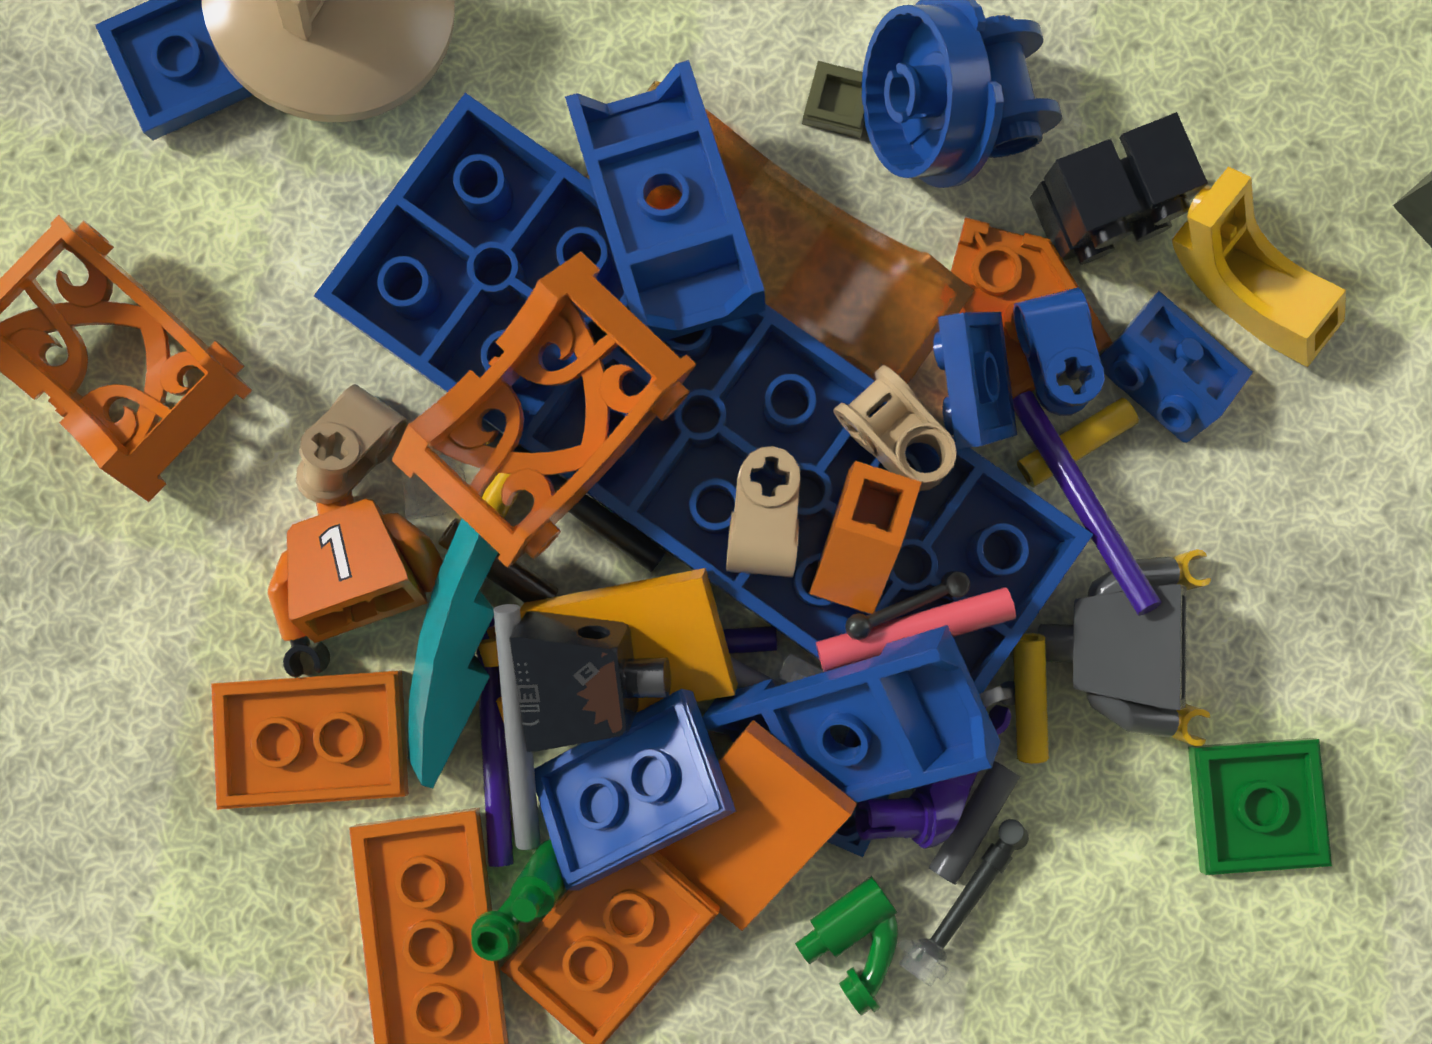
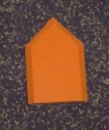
(1010, 270)

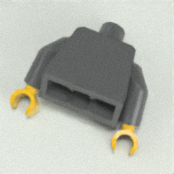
(1129, 661)

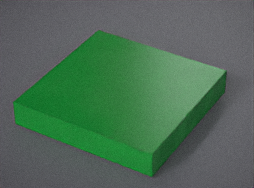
(1259, 806)

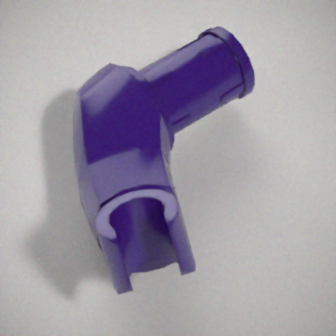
(931, 809)

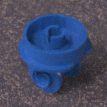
(951, 90)

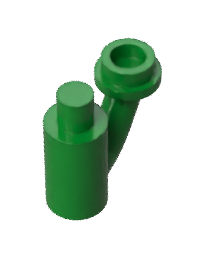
(531, 896)
(843, 925)

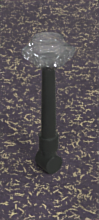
(926, 956)

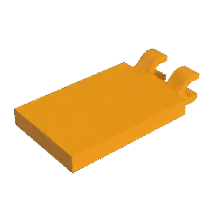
(666, 618)

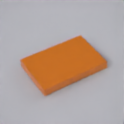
(309, 739)
(777, 827)
(610, 945)

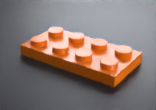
(417, 902)

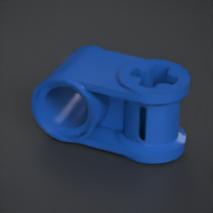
(1060, 338)

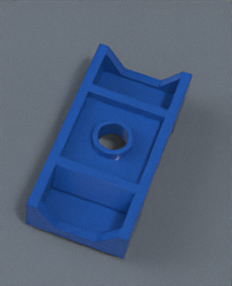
(680, 263)
(908, 706)

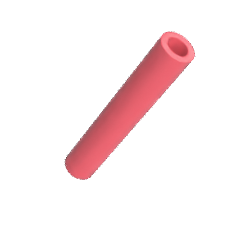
(960, 617)

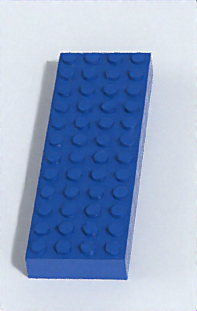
(498, 212)

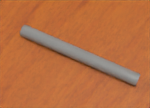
(519, 760)

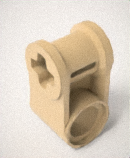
(896, 427)
(347, 445)
(764, 527)

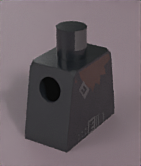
(580, 679)

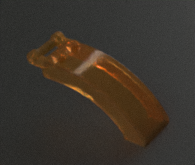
(828, 269)

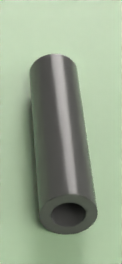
(974, 823)

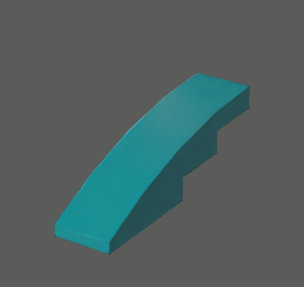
(446, 671)

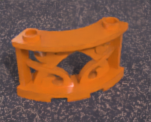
(455, 420)
(135, 446)

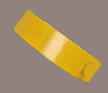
(1252, 278)

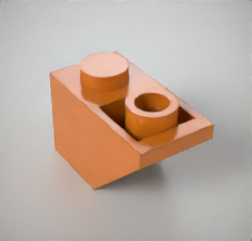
(864, 537)

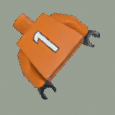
(347, 573)

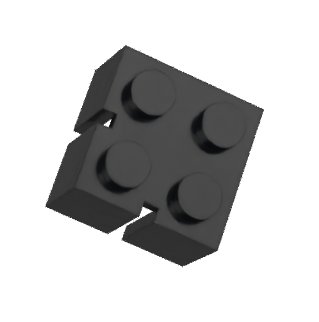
(1100, 199)

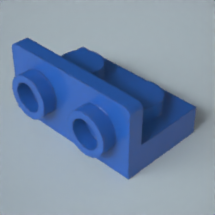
(1174, 368)

